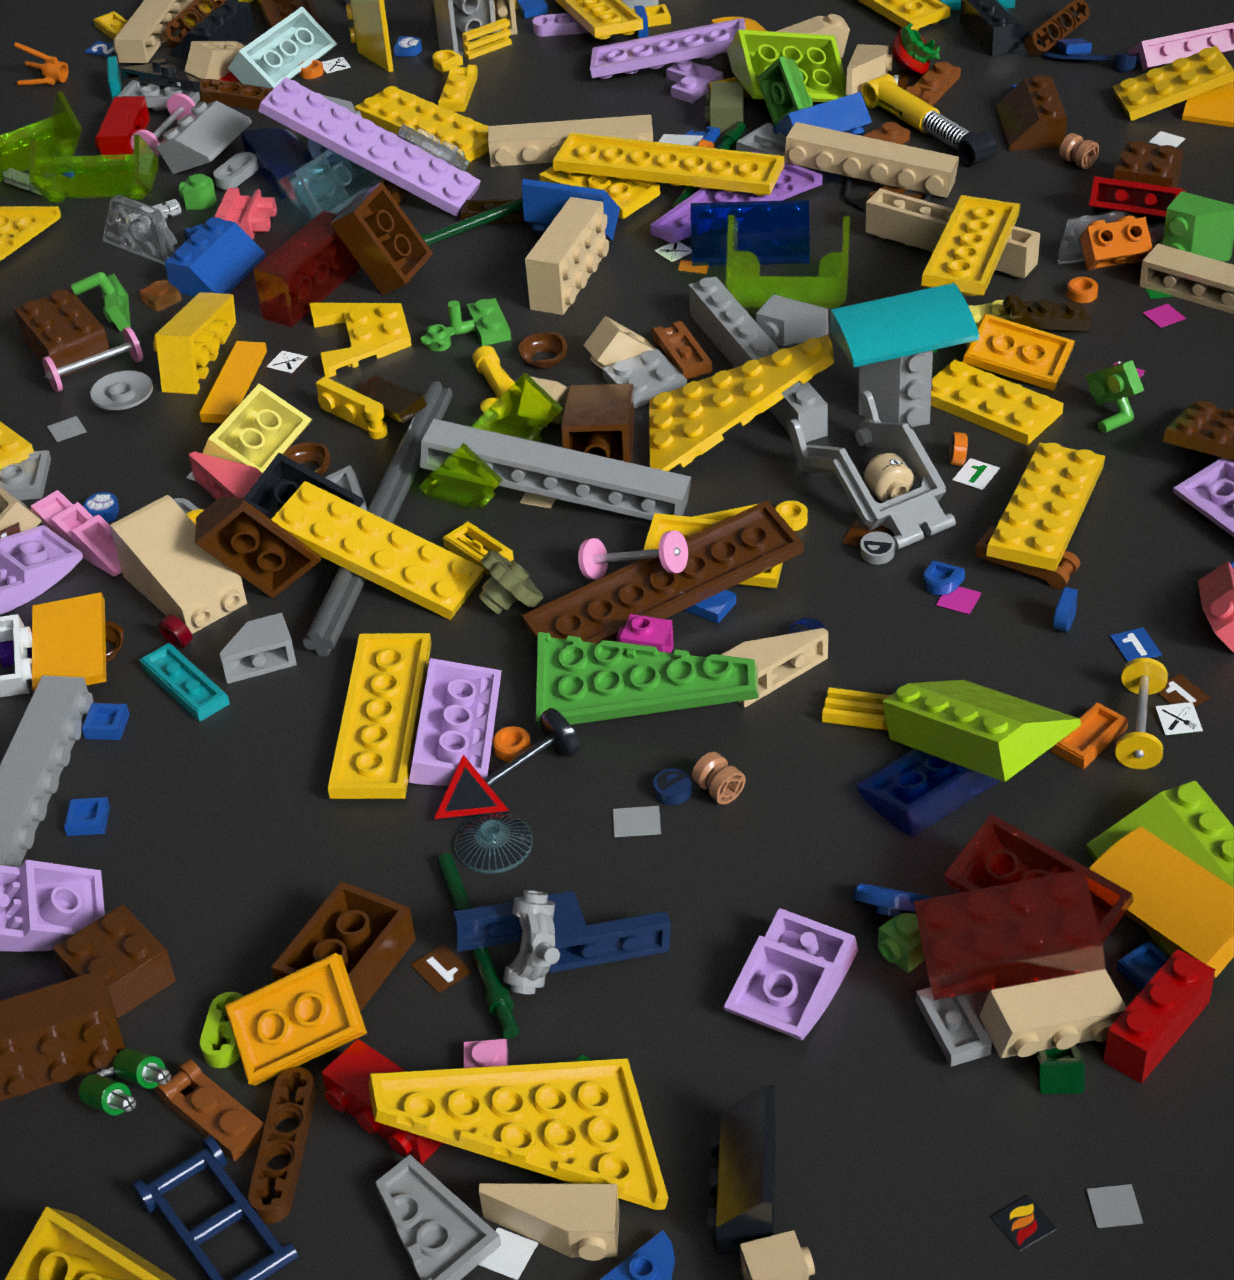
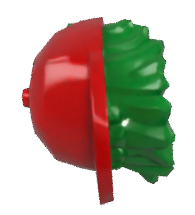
(912, 51)

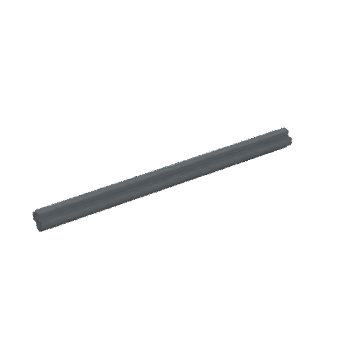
(385, 504)

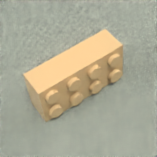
(566, 255)

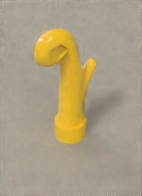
(489, 365)

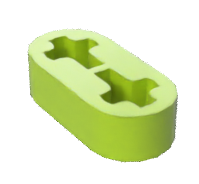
(216, 1029)

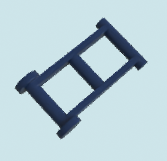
(212, 1158)

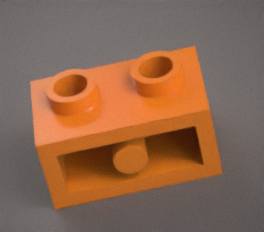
(1115, 242)

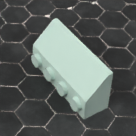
(281, 50)

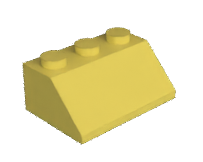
(257, 430)

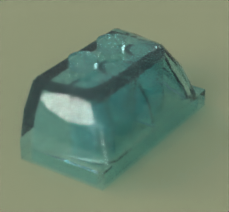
(326, 183)

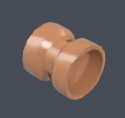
(1080, 151)
(721, 780)

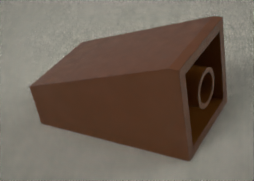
(600, 420)

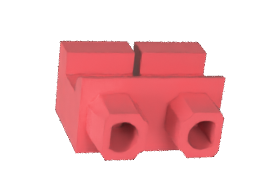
(249, 212)

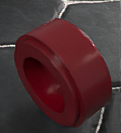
(175, 631)

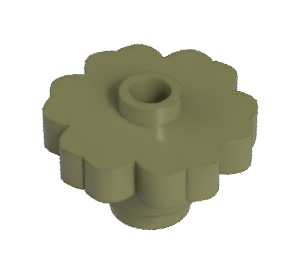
(507, 584)

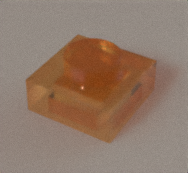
(160, 295)

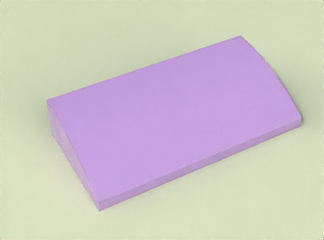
(1212, 493)
(455, 721)

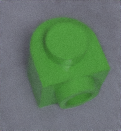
(198, 192)
(901, 941)

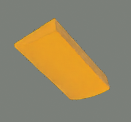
(1212, 107)
(1173, 896)

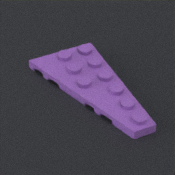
(677, 222)

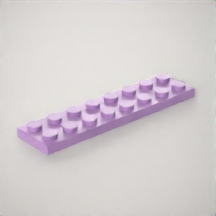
(369, 146)

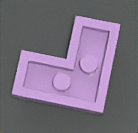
(691, 80)

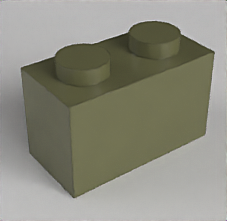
(725, 105)

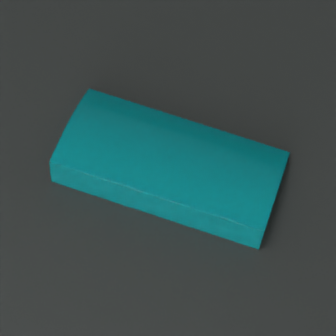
(903, 325)

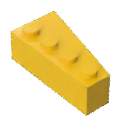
(193, 340)

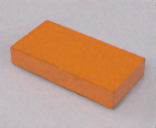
(1097, 731)

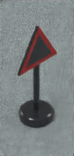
(471, 794)

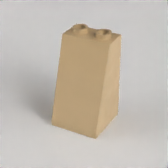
(172, 571)

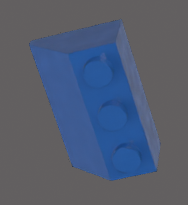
(842, 114)
(545, 200)
(213, 259)

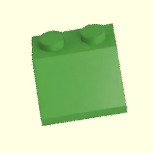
(783, 89)
(1200, 226)

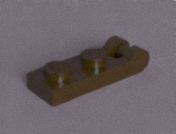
(1047, 314)

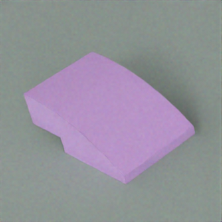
(33, 564)
(46, 904)
(792, 974)

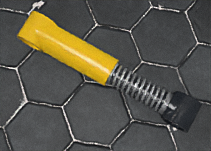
(886, 94)

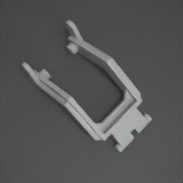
(901, 514)

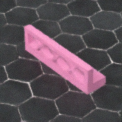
(1167, 49)

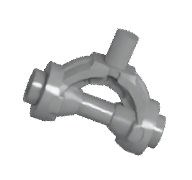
(536, 945)

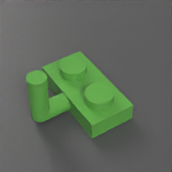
(114, 295)
(485, 319)
(1115, 384)

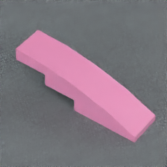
(80, 529)

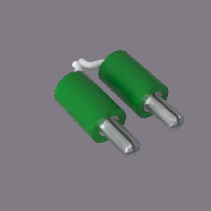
(130, 1066)

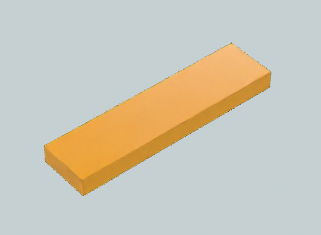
(233, 381)

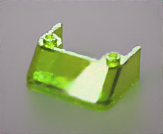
(56, 134)
(94, 175)
(754, 291)
(516, 413)

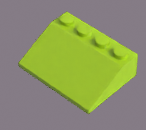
(814, 54)
(974, 725)
(1187, 822)

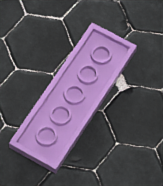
(663, 49)

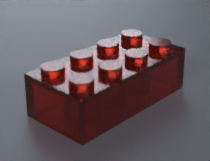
(303, 271)
(1009, 934)

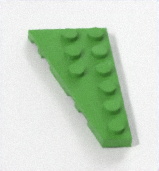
(629, 679)

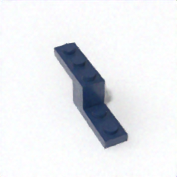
(578, 943)

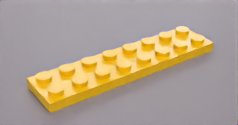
(669, 163)

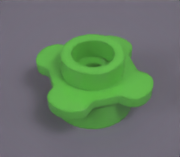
(438, 337)

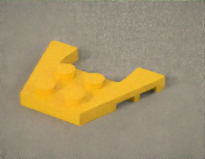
(371, 328)

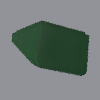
(1060, 1071)

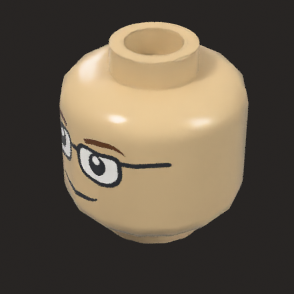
(888, 476)

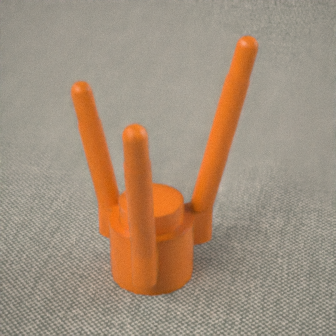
(52, 69)

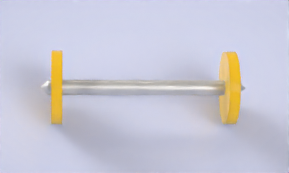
(1139, 748)

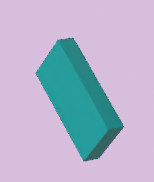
(114, 76)

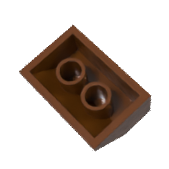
(1032, 115)
(253, 545)

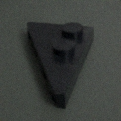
(161, 74)

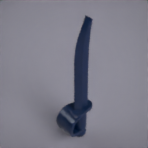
(1123, 62)

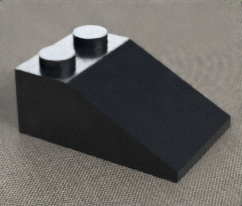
(283, 479)

